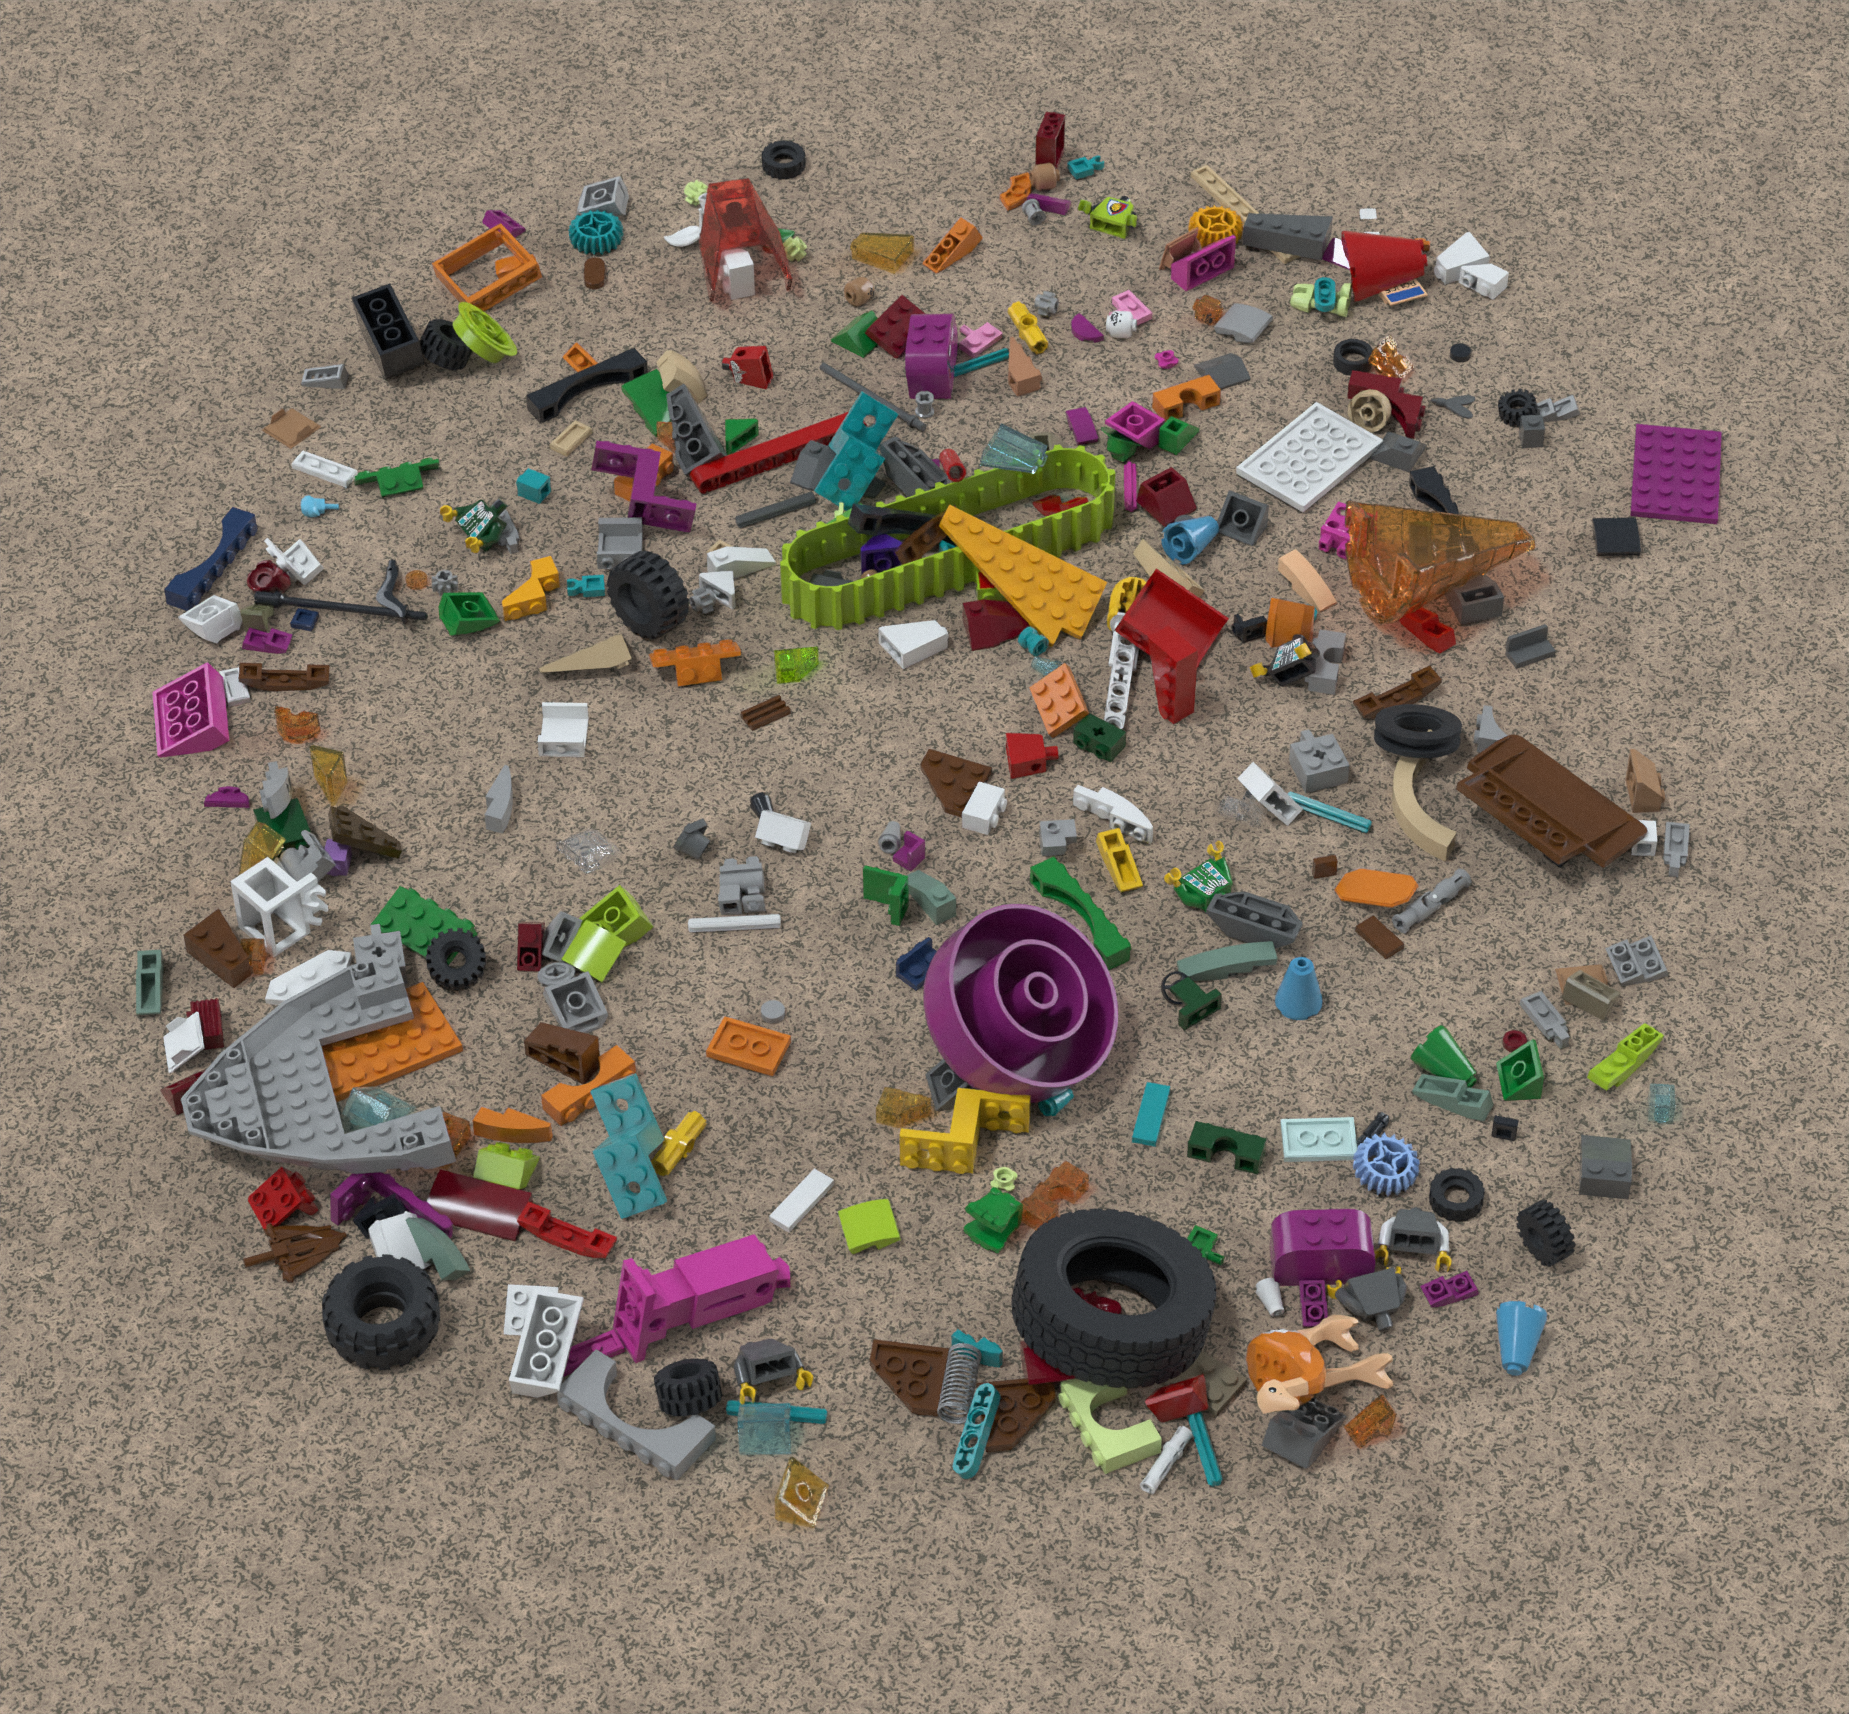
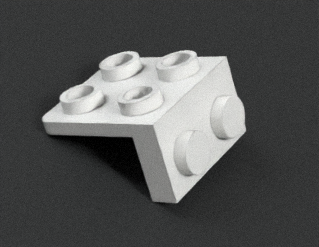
(297, 559)

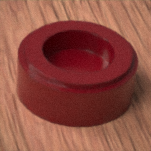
(1513, 1040)

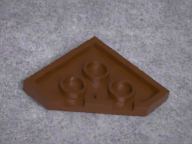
(953, 779)
(911, 1372)
(1017, 1411)

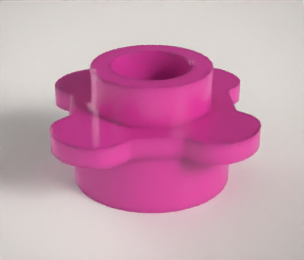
(1166, 359)

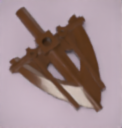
(319, 1240)

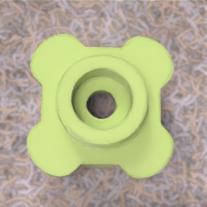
(1004, 1173)

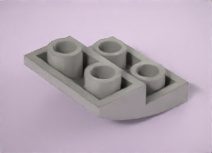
(1243, 322)
(1637, 961)

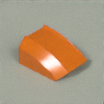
(1287, 620)

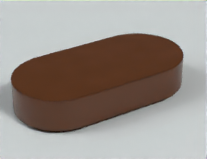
(594, 273)

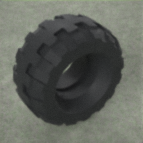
(377, 1284)

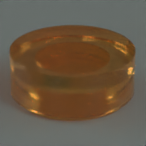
(416, 579)

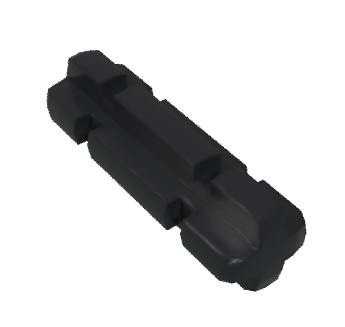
(1375, 1127)

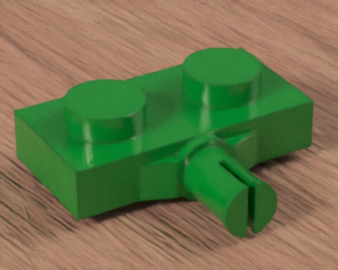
(1205, 1241)

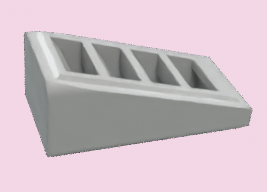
(333, 377)

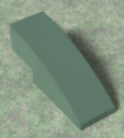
(149, 982)
(1454, 1096)
(437, 1249)

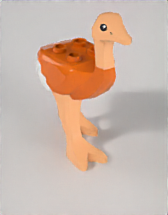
(1291, 1370)

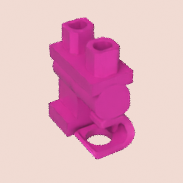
(1334, 532)

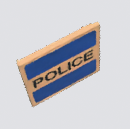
(1403, 293)

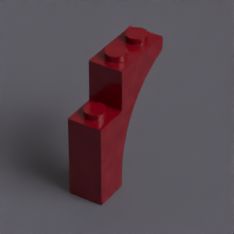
(1404, 407)

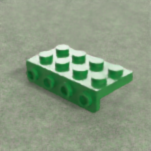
(418, 921)

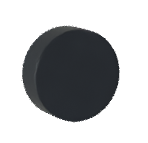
(1460, 352)

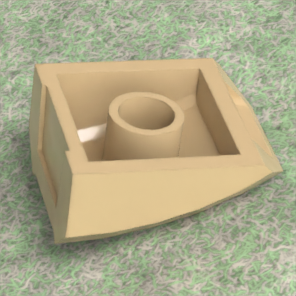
(677, 371)

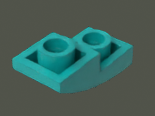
(990, 1351)

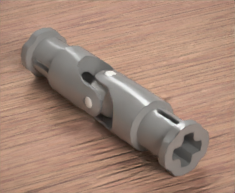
(1442, 893)

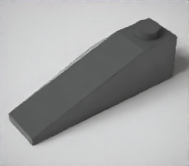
(691, 431)
(813, 464)

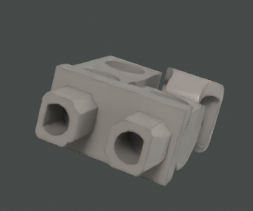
(306, 860)
(739, 879)

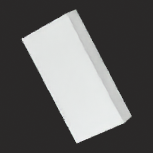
(235, 692)

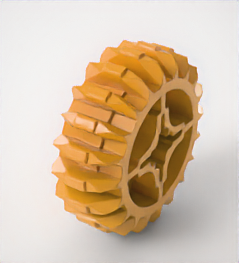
(1215, 224)

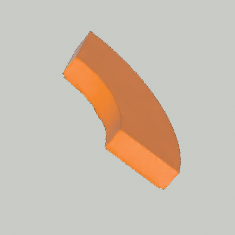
(1018, 191)

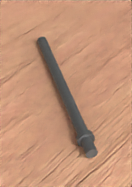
(912, 420)

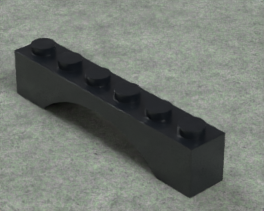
(550, 400)
(1430, 490)
(880, 520)

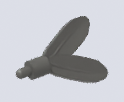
(1456, 405)

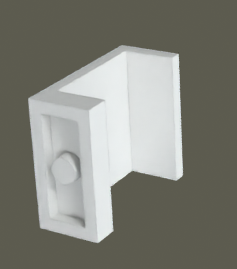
(563, 729)

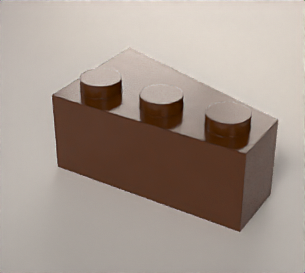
(218, 949)
(564, 1051)

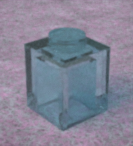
(1661, 1103)

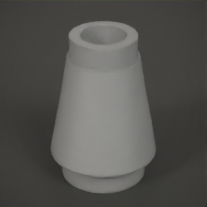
(890, 838)

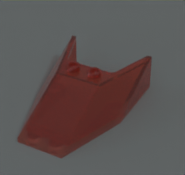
(736, 220)

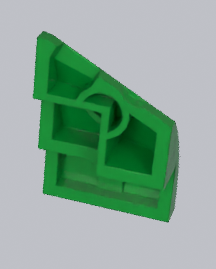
(648, 399)

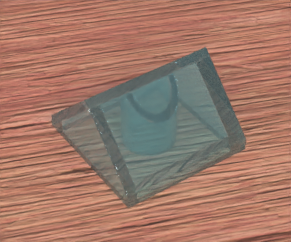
(764, 1429)

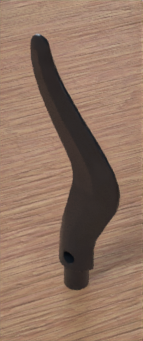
(385, 593)

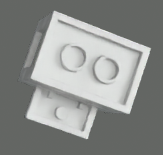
(271, 890)

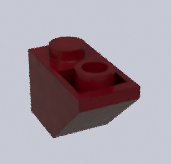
(530, 946)

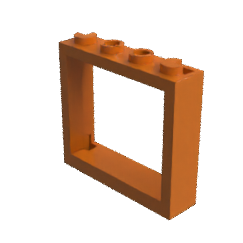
(479, 246)

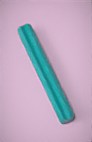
(981, 362)
(1331, 813)
(798, 1413)
(1205, 1449)

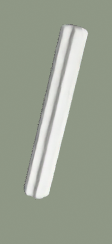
(734, 923)

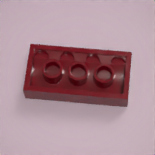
(479, 1204)

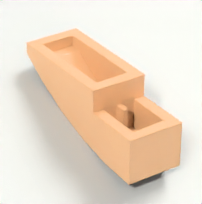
(1306, 580)

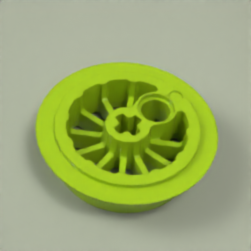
(483, 334)

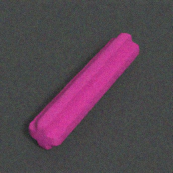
(1130, 487)

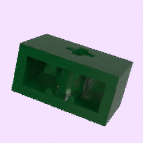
(1099, 737)

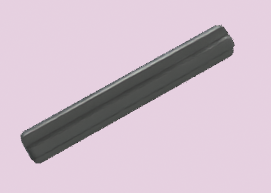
(775, 509)

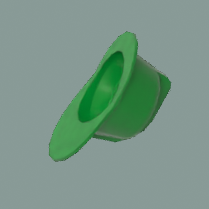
(1119, 445)

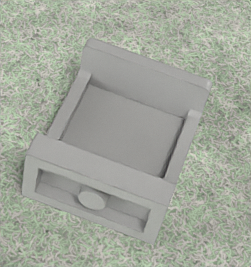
(618, 540)

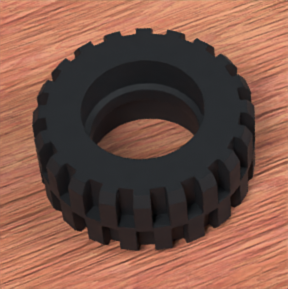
(648, 594)

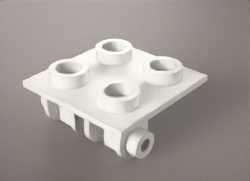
(517, 1306)

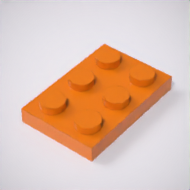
(1059, 700)
(748, 1046)

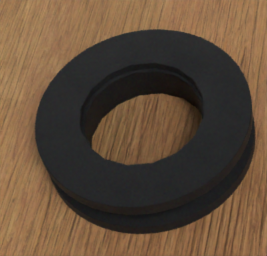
(1395, 734)

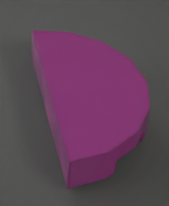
(1084, 330)
(227, 797)

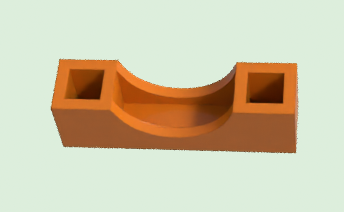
(567, 1102)

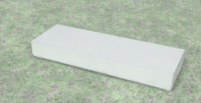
(324, 469)
(801, 1200)

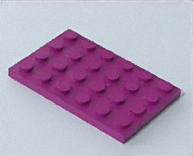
(1676, 474)

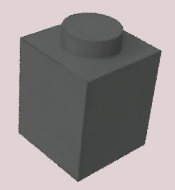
(1531, 431)

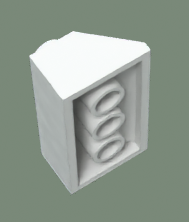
(545, 1343)

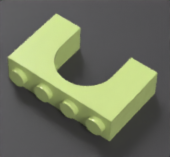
(1109, 1447)

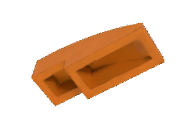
(511, 1127)

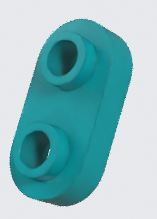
(1324, 294)

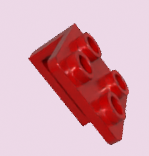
(281, 1197)

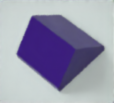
(880, 554)

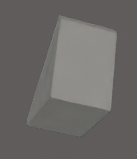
(560, 935)

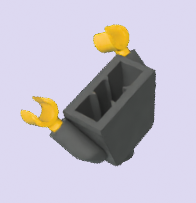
(1372, 1295)
(765, 1362)

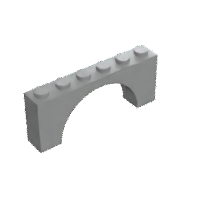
(667, 1449)

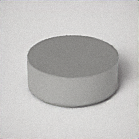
(772, 1011)

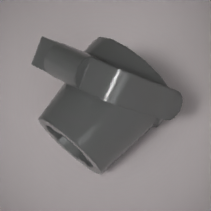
(692, 839)

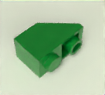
(1176, 435)

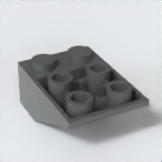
(1476, 600)
(1303, 1432)

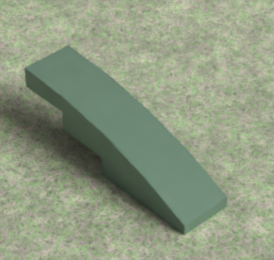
(1231, 959)

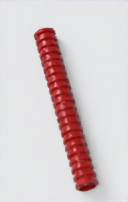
(952, 465)

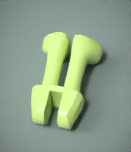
(1304, 298)

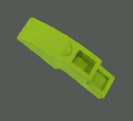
(1627, 1058)

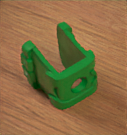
(995, 1219)

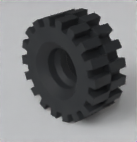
(456, 942)
(1545, 1233)

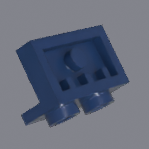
(914, 965)

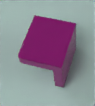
(911, 853)

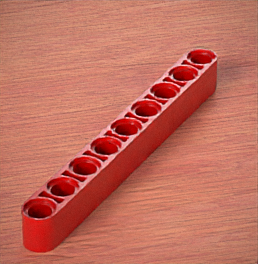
(763, 456)

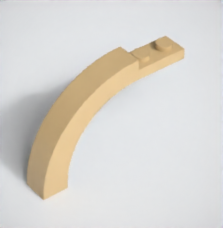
(1411, 817)

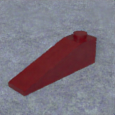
(991, 623)

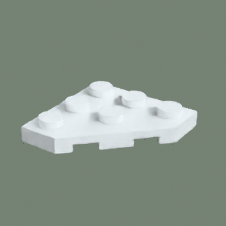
(306, 975)

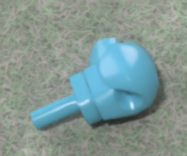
(314, 507)

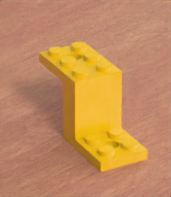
(958, 1148)

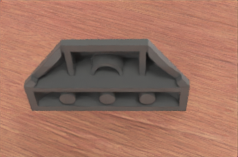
(910, 467)
(1254, 918)

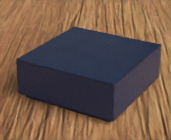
(304, 619)

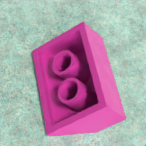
(1204, 263)

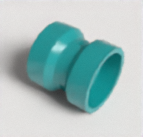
(1035, 643)

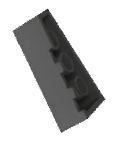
(1289, 234)

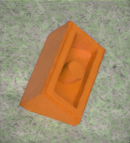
(579, 358)

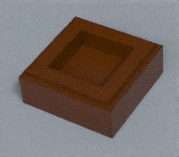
(1324, 866)

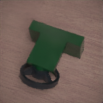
(1197, 1003)

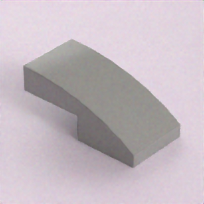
(1559, 410)

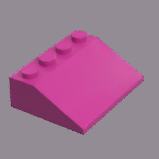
(191, 713)

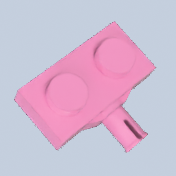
(1129, 302)
(979, 340)

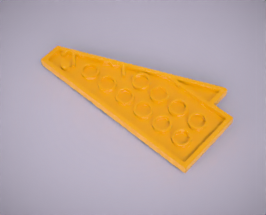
(1037, 584)

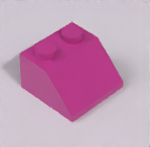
(1137, 424)

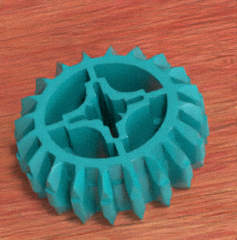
(596, 232)

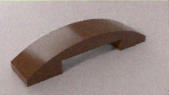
(921, 540)
(283, 680)
(1418, 687)

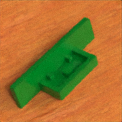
(398, 479)

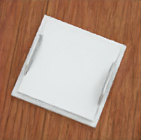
(183, 1041)

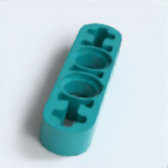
(974, 1430)

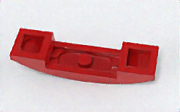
(1052, 504)
(565, 1235)

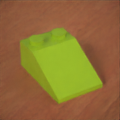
(620, 916)

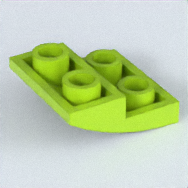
(594, 950)
(869, 1225)

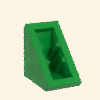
(739, 433)

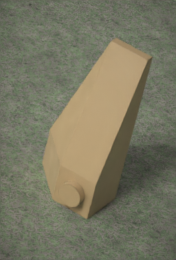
(601, 655)

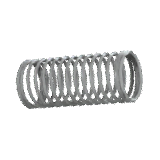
(962, 1363)

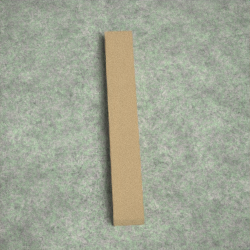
(1229, 199)

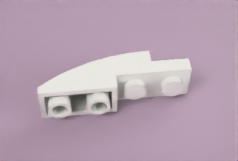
(1116, 809)

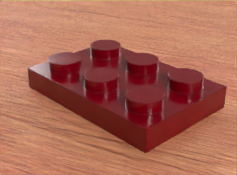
(892, 326)

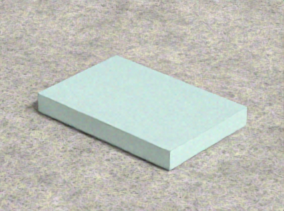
(1318, 1139)

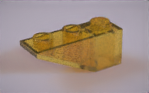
(258, 845)

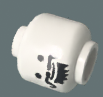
(1121, 324)

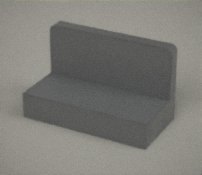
(1529, 647)

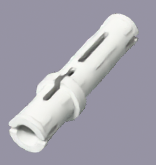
(1171, 1452)

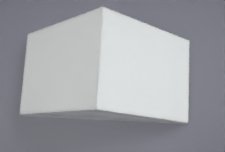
(722, 586)

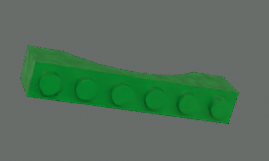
(1055, 883)

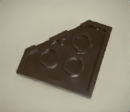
(355, 831)

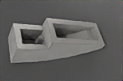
(499, 802)

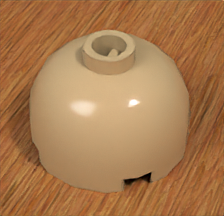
(1370, 406)

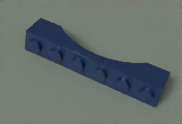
(188, 587)

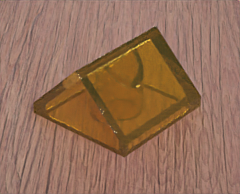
(329, 771)
(799, 1495)

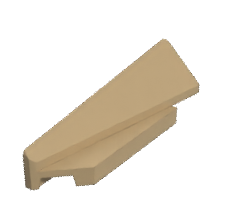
(1152, 559)

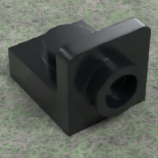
(1249, 629)

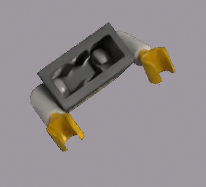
(1414, 1232)

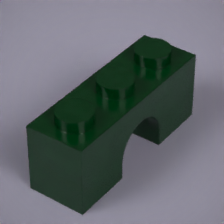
(1210, 1139)

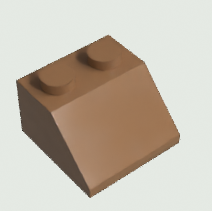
(1643, 784)

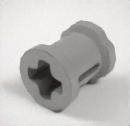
(1035, 212)
(924, 404)

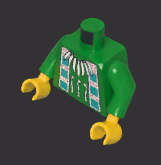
(1203, 882)

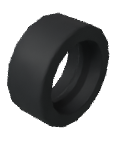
(1352, 346)

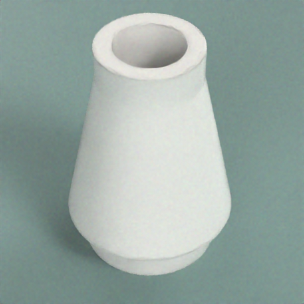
(1270, 1296)

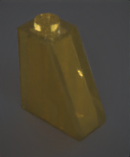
(882, 250)

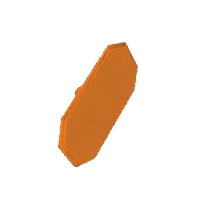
(1376, 888)

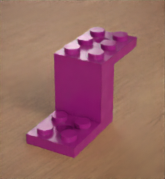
(643, 468)

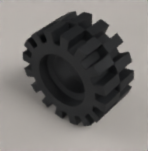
(1516, 399)

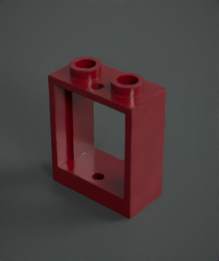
(1050, 139)

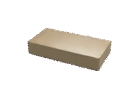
(571, 438)

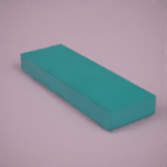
(1151, 1114)

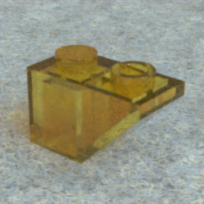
(901, 1108)

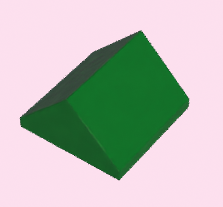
(853, 335)
(1521, 1073)

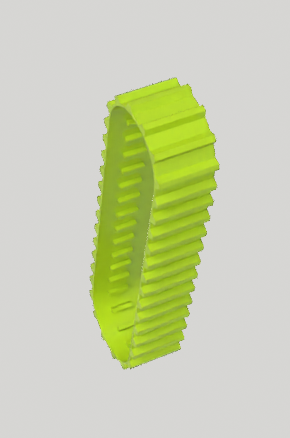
(949, 568)

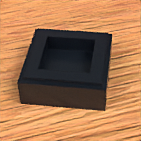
(1504, 1128)

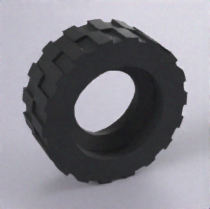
(783, 149)
(1456, 1178)

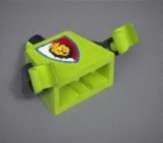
(1111, 216)

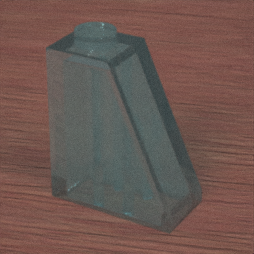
(1013, 451)

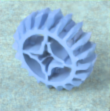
(1390, 1156)

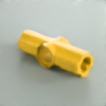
(1027, 327)
(678, 1143)

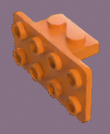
(697, 663)

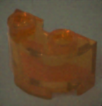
(1388, 360)
(296, 727)

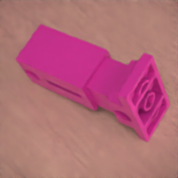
(694, 1292)

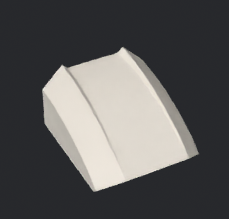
(213, 618)
(394, 1238)

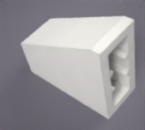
(1461, 253)
(913, 641)
(1269, 793)

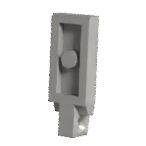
(509, 535)
(1675, 846)
(1546, 1018)

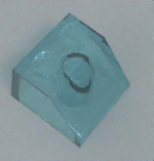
(374, 1106)

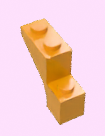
(530, 596)

